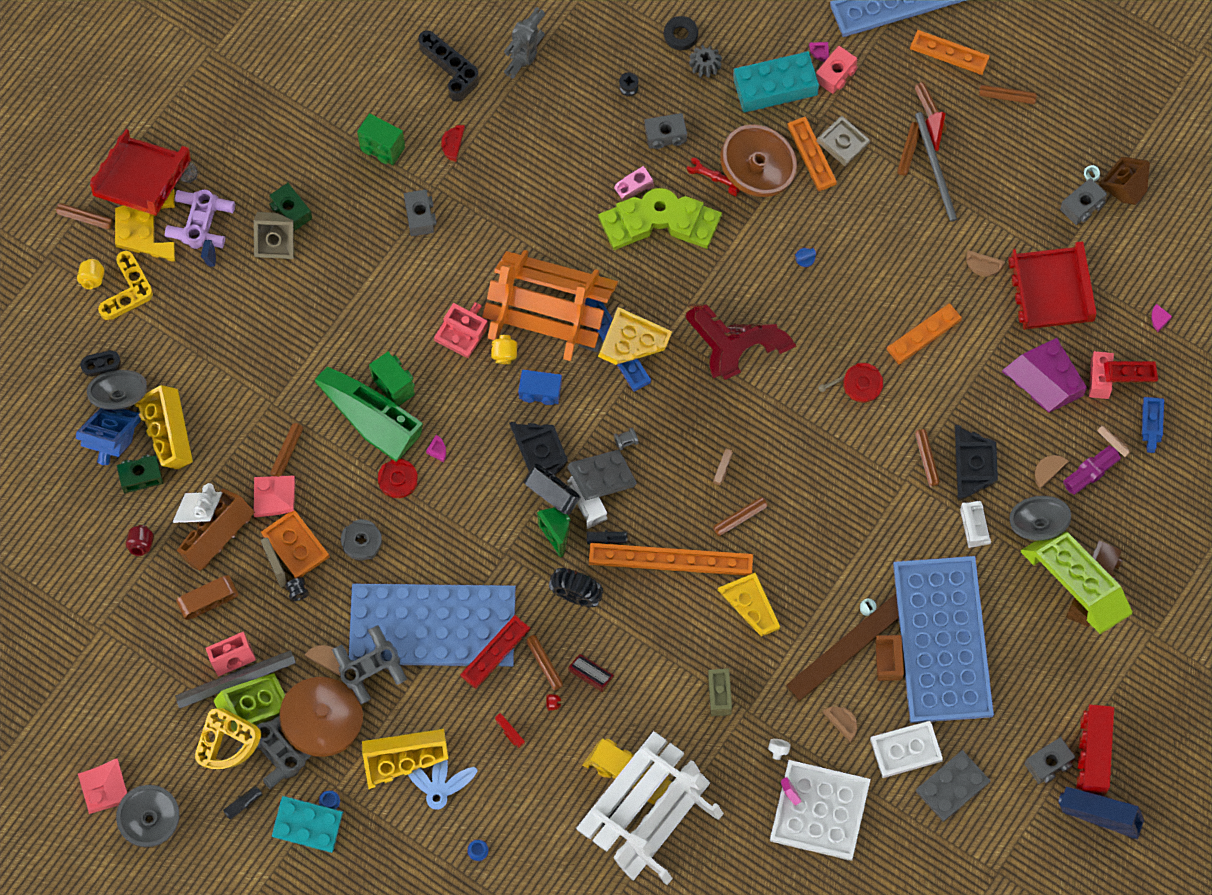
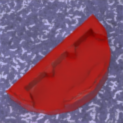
(935, 127)
(452, 141)
(509, 731)

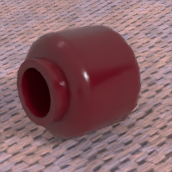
(139, 540)

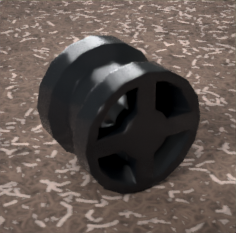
(631, 87)
(297, 589)

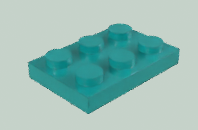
(307, 824)

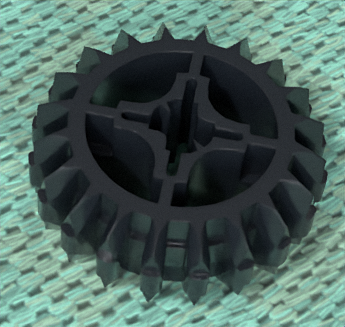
(576, 587)

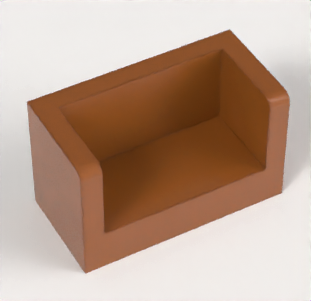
(889, 657)

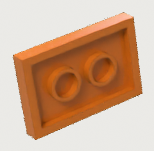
(295, 544)

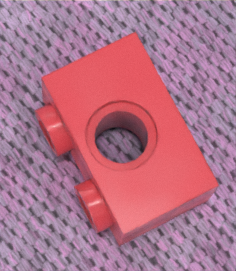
(840, 60)
(1098, 386)
(230, 654)

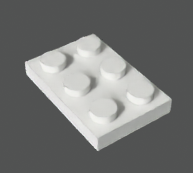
(906, 749)

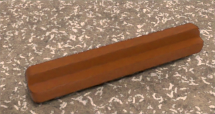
(1007, 94)
(927, 100)
(909, 149)
(84, 216)
(286, 450)
(927, 457)
(740, 516)
(544, 662)

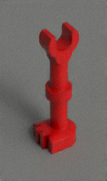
(715, 175)

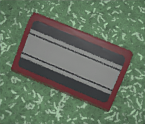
(590, 672)

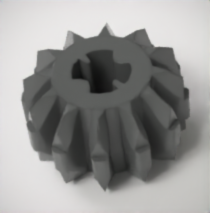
(705, 54)

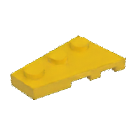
(751, 603)

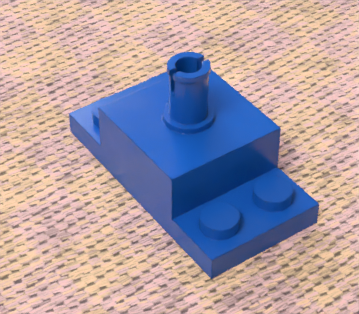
(109, 432)

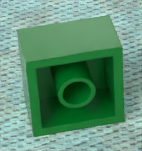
(381, 139)
(392, 379)

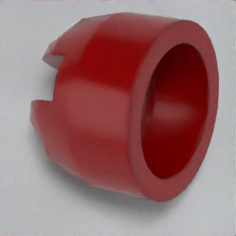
(551, 702)

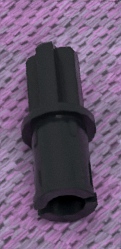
(607, 537)
(242, 802)

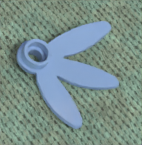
(438, 784)

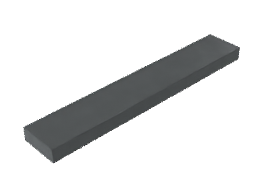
(234, 679)

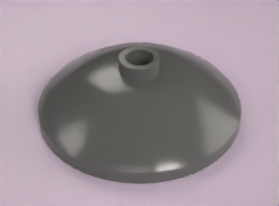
(116, 389)
(1040, 518)
(144, 803)

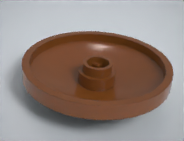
(758, 160)
(321, 716)

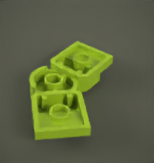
(637, 217)

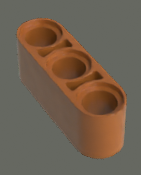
(207, 597)

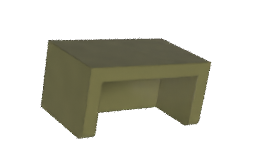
(719, 692)

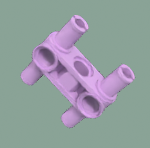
(199, 218)

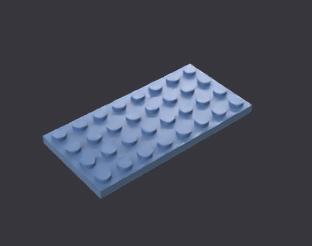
(430, 621)
(943, 639)

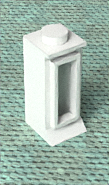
(591, 509)

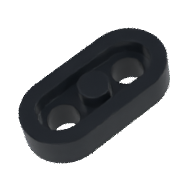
(100, 361)

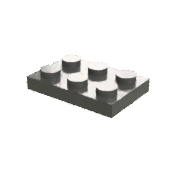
(602, 474)
(952, 786)

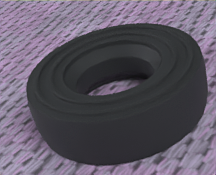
(681, 44)

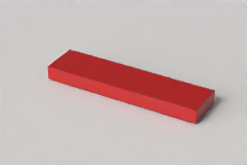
(495, 652)

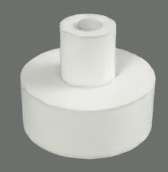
(779, 748)

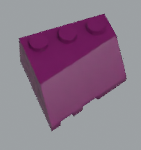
(1047, 376)

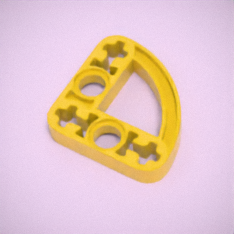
(219, 728)

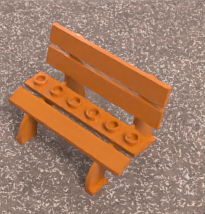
(552, 276)

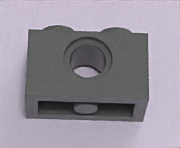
(672, 123)
(1088, 192)
(416, 202)
(1058, 752)

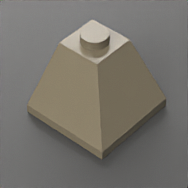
(273, 236)

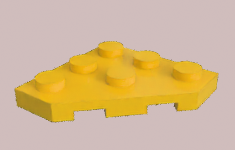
(632, 338)

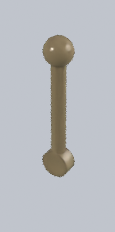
(822, 387)

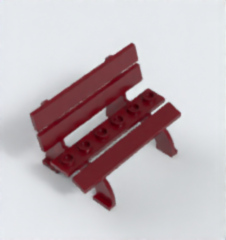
(732, 341)

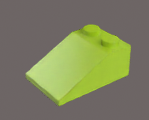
(253, 700)

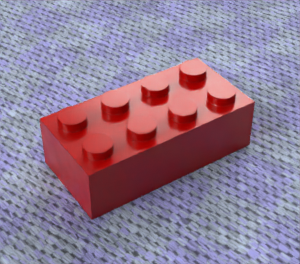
(1096, 749)

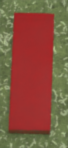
(1130, 371)

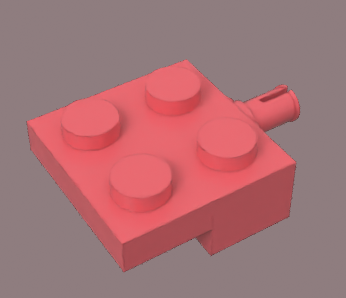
(462, 329)

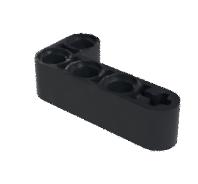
(446, 61)

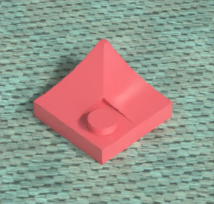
(273, 495)
(103, 786)

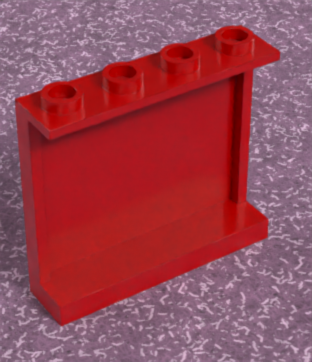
(139, 174)
(1053, 287)

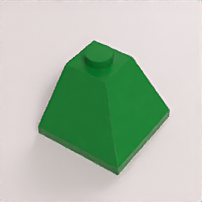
(555, 528)

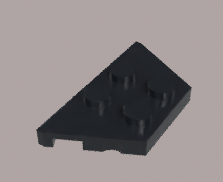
(540, 446)
(974, 462)

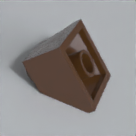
(1127, 180)

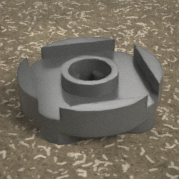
(354, 531)

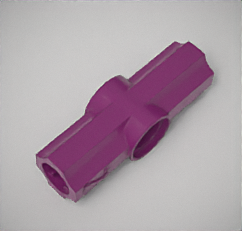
(1091, 470)

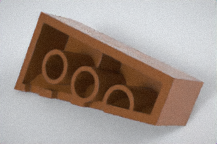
(212, 535)

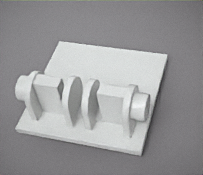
(198, 506)

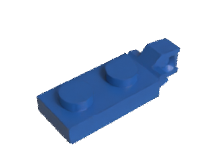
(1152, 422)

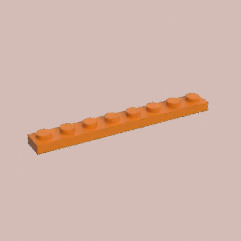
(670, 559)

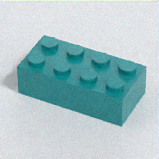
(775, 82)

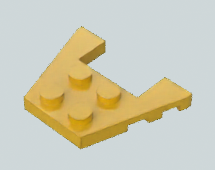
(136, 231)

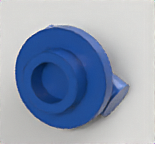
(805, 257)

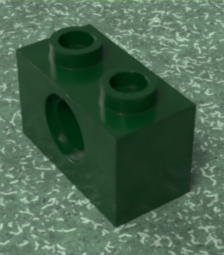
(285, 197)
(151, 476)

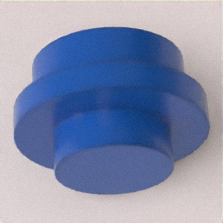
(329, 799)
(477, 850)

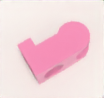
(634, 184)

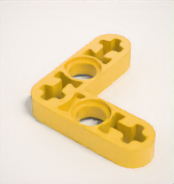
(133, 292)

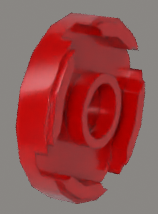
(863, 382)
(397, 478)

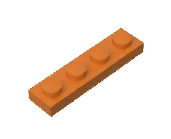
(950, 52)
(811, 154)
(924, 333)

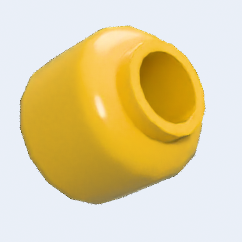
(90, 274)
(504, 350)

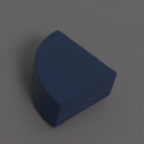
(208, 253)

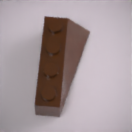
(1109, 559)

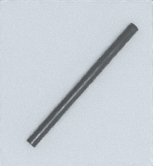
(936, 167)

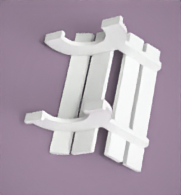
(662, 818)

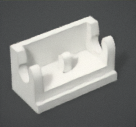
(975, 524)

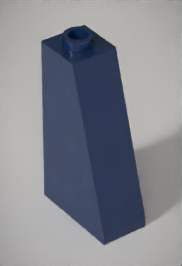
(1102, 811)

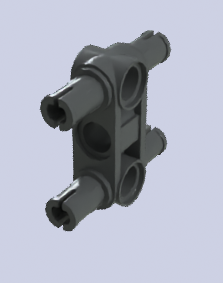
(524, 42)
(369, 664)
(279, 753)

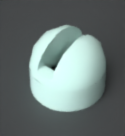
(1094, 169)
(864, 608)

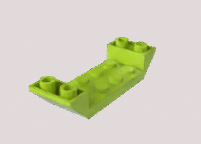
(1082, 578)

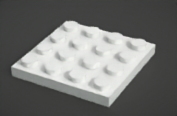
(828, 814)

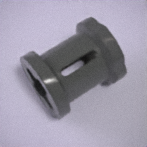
(626, 439)

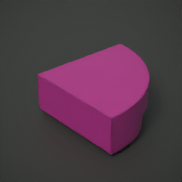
(819, 50)
(1159, 317)
(437, 449)
(790, 791)

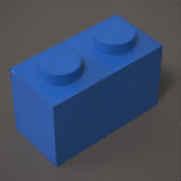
(540, 387)

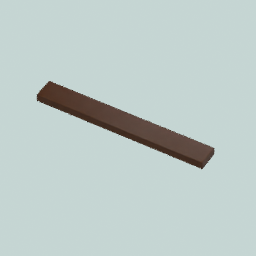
(844, 649)

